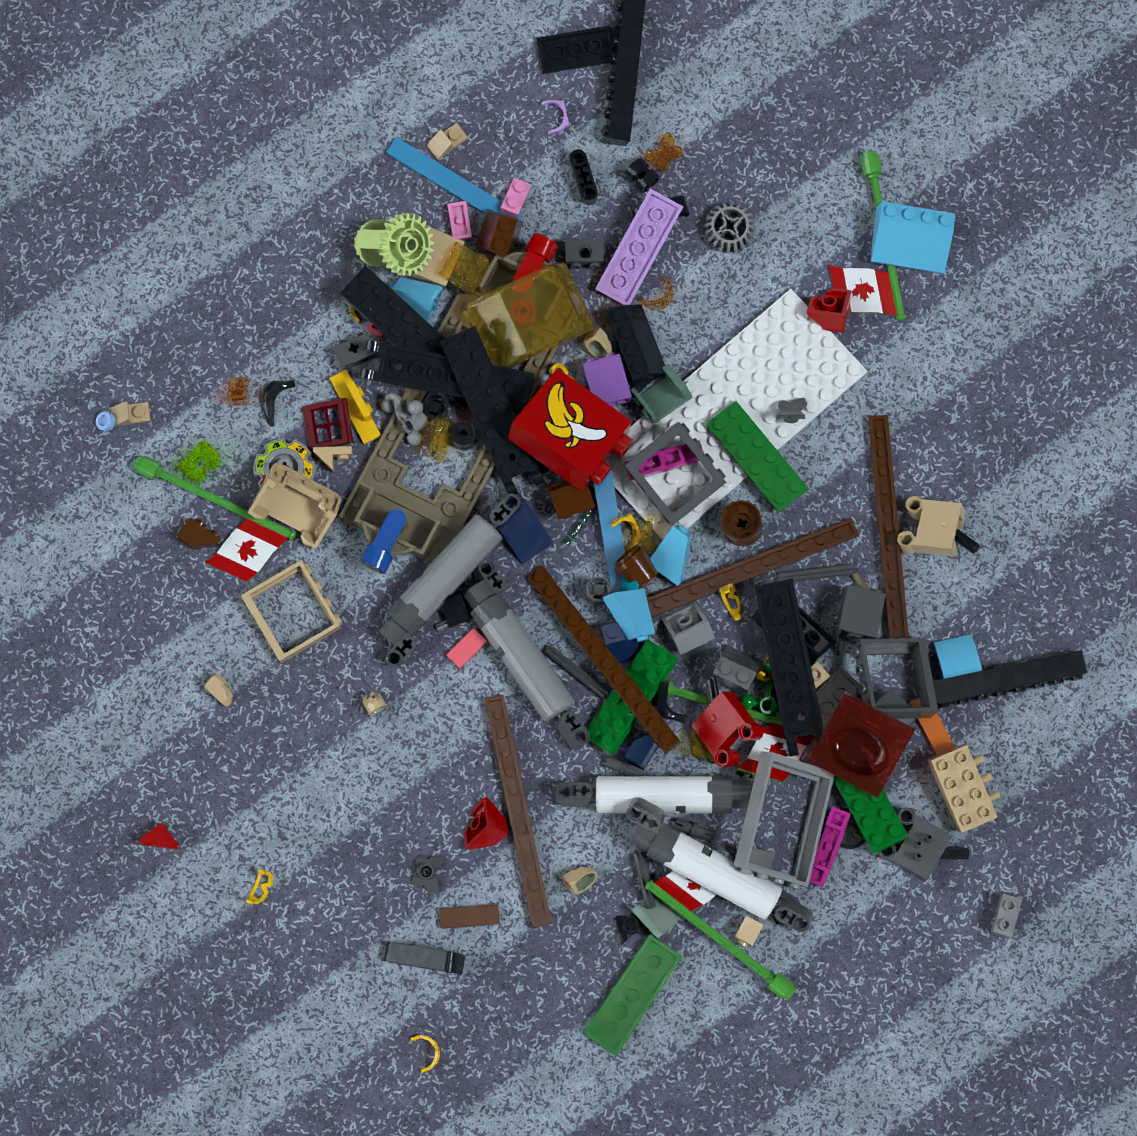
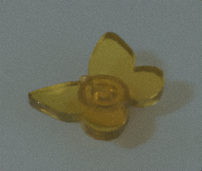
(646, 536)
(699, 749)

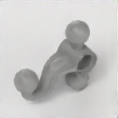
(411, 420)

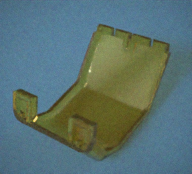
(529, 315)

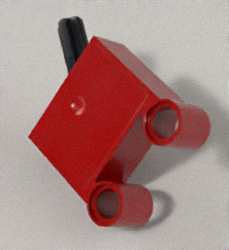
(723, 724)

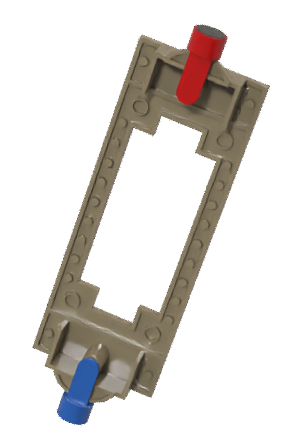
(399, 518)

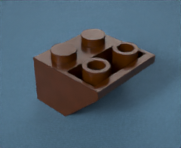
(569, 500)

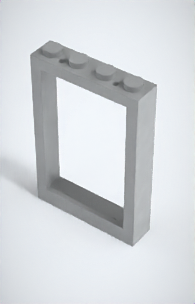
(813, 824)

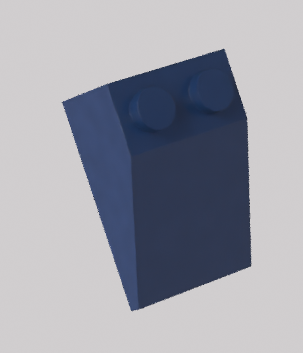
(522, 530)

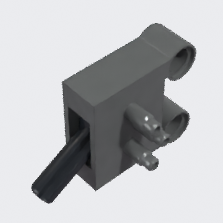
(923, 847)

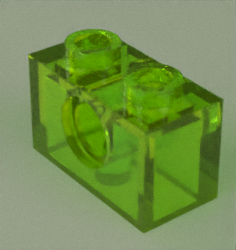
(205, 452)

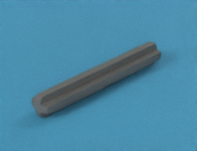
(817, 573)
(577, 672)

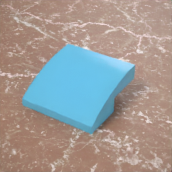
(957, 656)

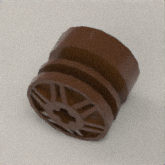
(748, 514)

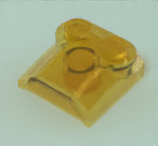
(465, 268)
(440, 437)

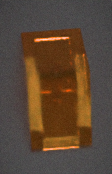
(238, 392)

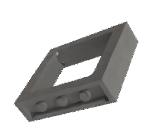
(675, 430)
(901, 646)

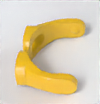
(628, 518)

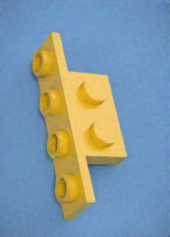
(358, 409)

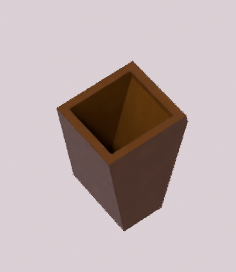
(499, 233)

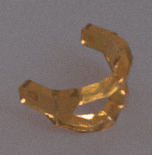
(669, 292)

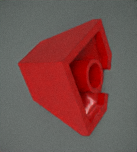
(831, 309)
(486, 827)

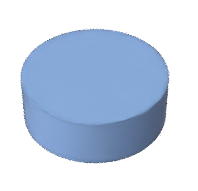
(105, 421)

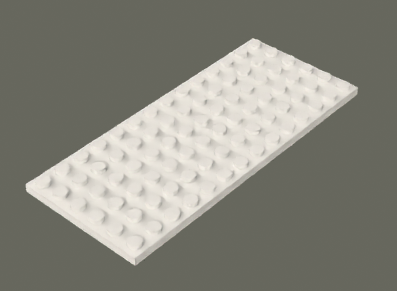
(768, 362)

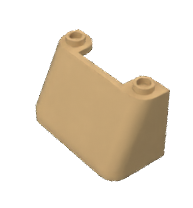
(296, 503)

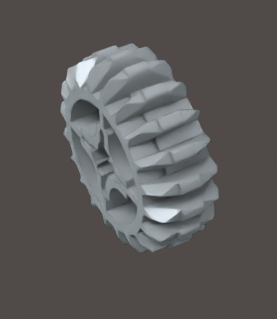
(736, 222)

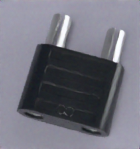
(455, 611)

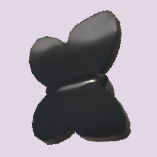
(628, 927)

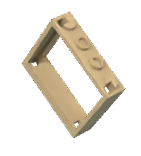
(273, 581)

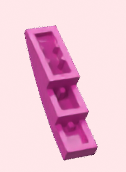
(667, 460)

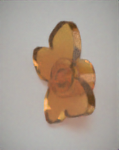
(665, 153)

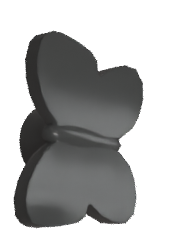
(791, 411)
(427, 872)

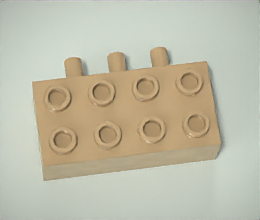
(964, 787)

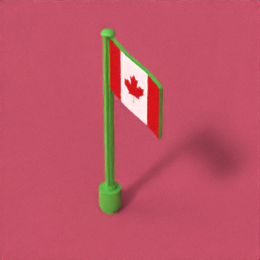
(871, 289)
(247, 546)
(772, 740)
(687, 896)

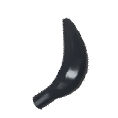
(269, 397)
(662, 707)

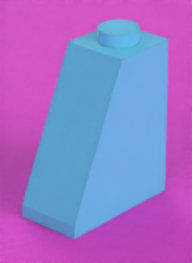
(419, 295)
(673, 553)
(631, 613)

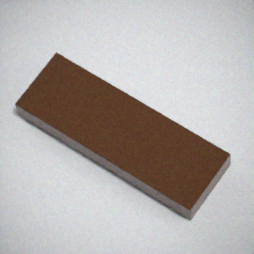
(469, 916)

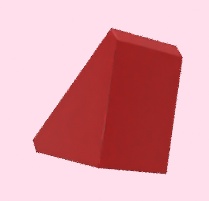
(160, 838)

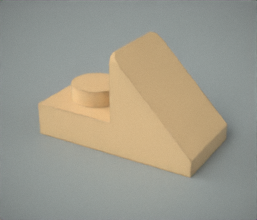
(446, 141)
(131, 413)
(327, 454)

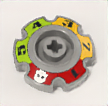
(293, 455)

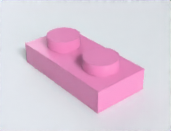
(515, 197)
(459, 220)

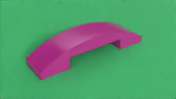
(829, 845)

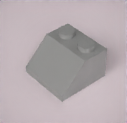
(688, 628)

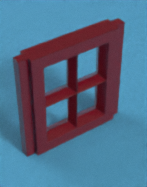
(344, 421)

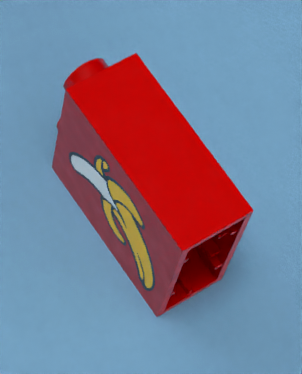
(571, 431)

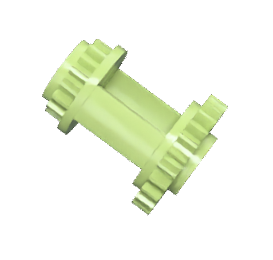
(399, 245)

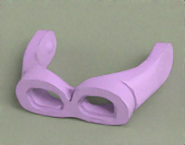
(565, 123)

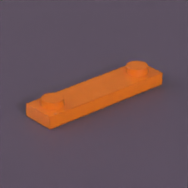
(934, 731)

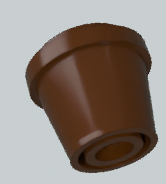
(636, 566)

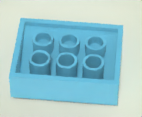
(912, 237)

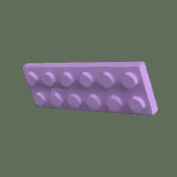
(639, 247)

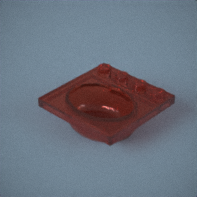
(861, 744)

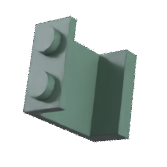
(663, 396)
(657, 919)

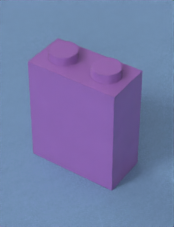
(607, 379)

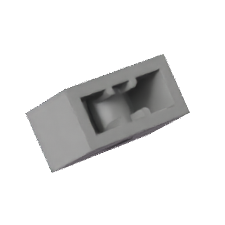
(1006, 916)

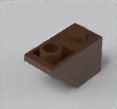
(197, 536)

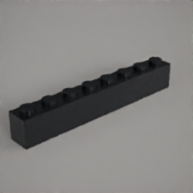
(624, 72)
(1009, 678)

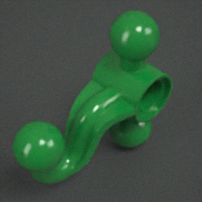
(749, 702)

